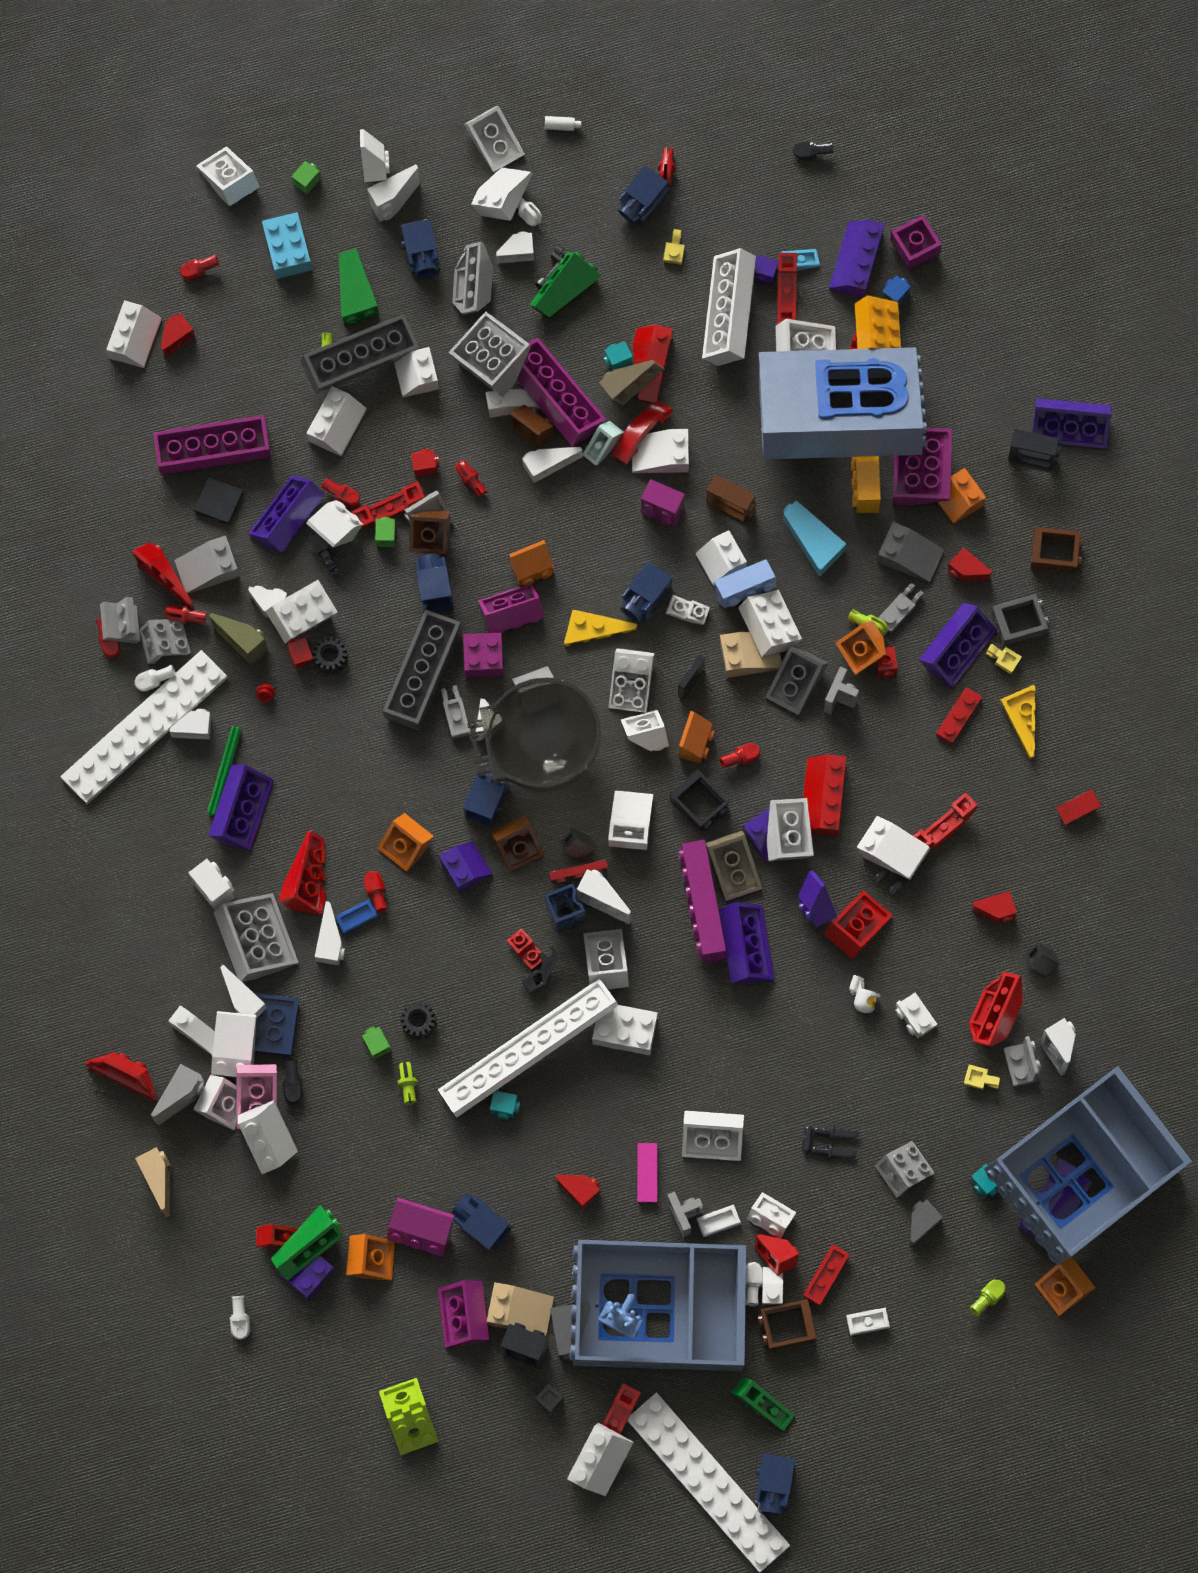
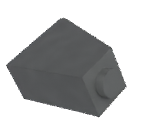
(562, 1326)

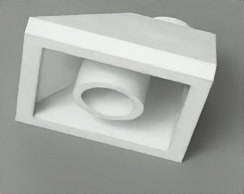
(646, 730)

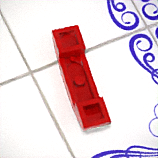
(787, 286)
(639, 429)
(390, 506)
(949, 823)
(621, 1408)

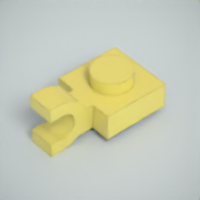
(674, 251)
(1005, 659)
(977, 1077)

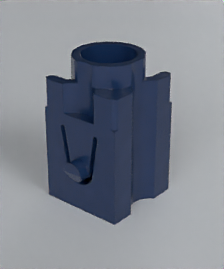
(642, 196)
(420, 248)
(434, 583)
(646, 592)
(485, 800)
(557, 900)
(481, 1221)
(774, 1484)

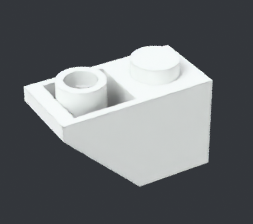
(266, 598)

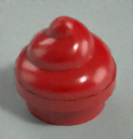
(265, 692)

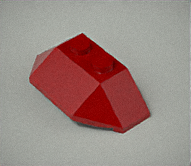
(997, 1010)
(125, 1073)

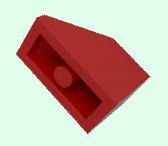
(176, 333)
(968, 568)
(996, 908)
(579, 1188)
(273, 1236)
(777, 1253)

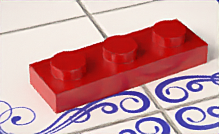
(959, 715)
(577, 871)
(826, 1275)

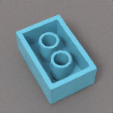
(287, 245)

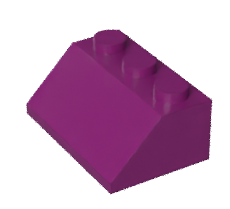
(511, 609)
(420, 1227)
(463, 1313)

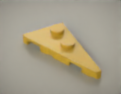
(589, 626)
(1021, 713)

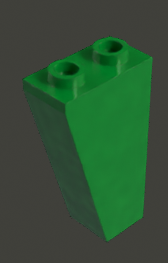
(564, 284)
(355, 290)
(308, 1242)

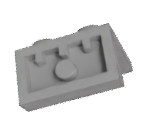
(163, 639)
(1022, 1063)
(904, 1168)

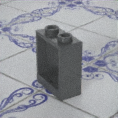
(1001, 625)

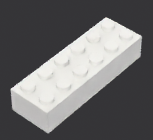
(729, 307)

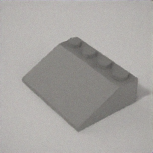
(492, 353)
(255, 937)

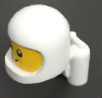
(864, 999)

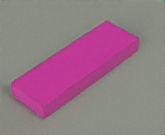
(647, 1173)

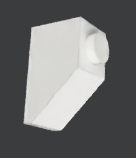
(516, 249)
(193, 725)
(772, 1288)

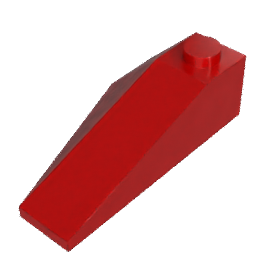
(652, 344)
(154, 563)

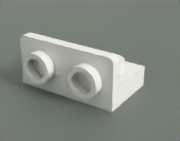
(915, 1015)
(771, 1215)

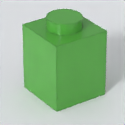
(306, 177)
(385, 532)
(376, 1042)

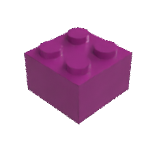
(915, 242)
(662, 503)
(483, 655)

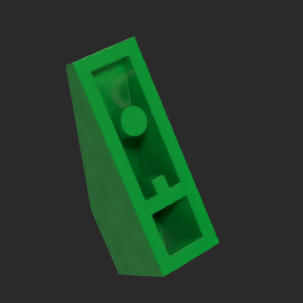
(762, 1403)

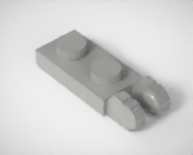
(900, 608)
(455, 714)

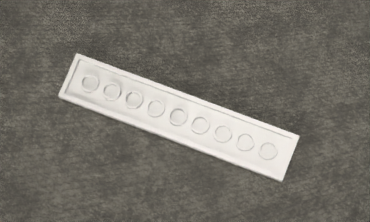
(143, 727)
(528, 1047)
(708, 1482)

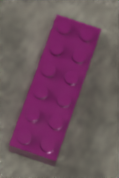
(558, 395)
(212, 445)
(703, 902)

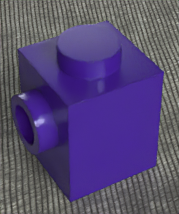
(765, 269)

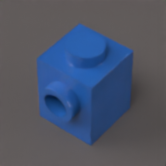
(896, 290)

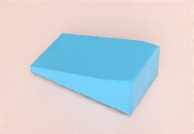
(806, 259)

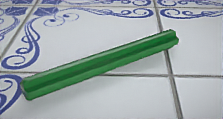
(224, 769)

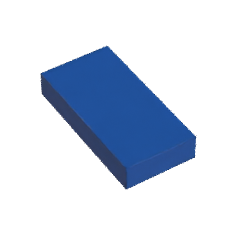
(356, 916)

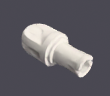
(529, 212)
(153, 678)
(754, 1281)
(239, 1320)

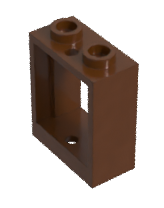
(731, 499)
(1055, 565)
(807, 1319)

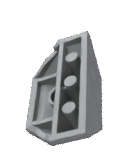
(472, 279)

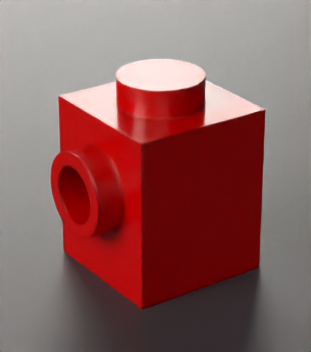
(425, 462)
(299, 652)
(887, 664)

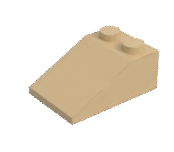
(743, 657)
(156, 1172)
(521, 1306)

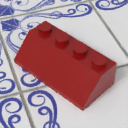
(824, 792)

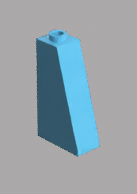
(814, 538)

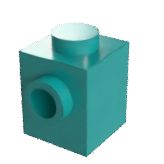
(618, 356)
(504, 1105)
(982, 1184)

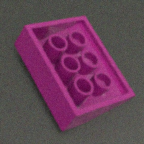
(924, 476)

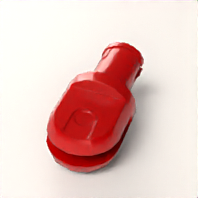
(667, 166)
(197, 268)
(470, 477)
(342, 493)
(184, 614)
(109, 648)
(742, 755)
(375, 888)

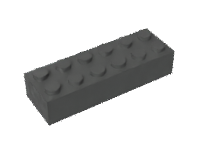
(359, 353)
(422, 670)

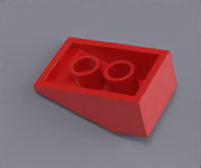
(857, 924)

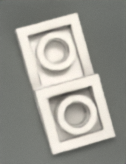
(687, 610)

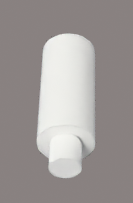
(561, 123)

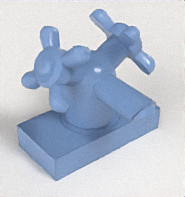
(619, 1318)

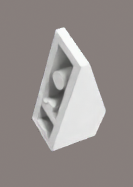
(511, 400)
(547, 461)
(329, 944)
(242, 997)
(193, 1029)

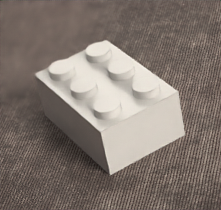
(301, 611)
(769, 623)
(626, 1030)

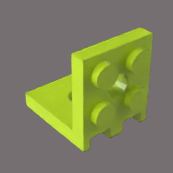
(408, 1414)

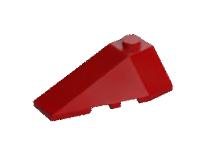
(304, 883)

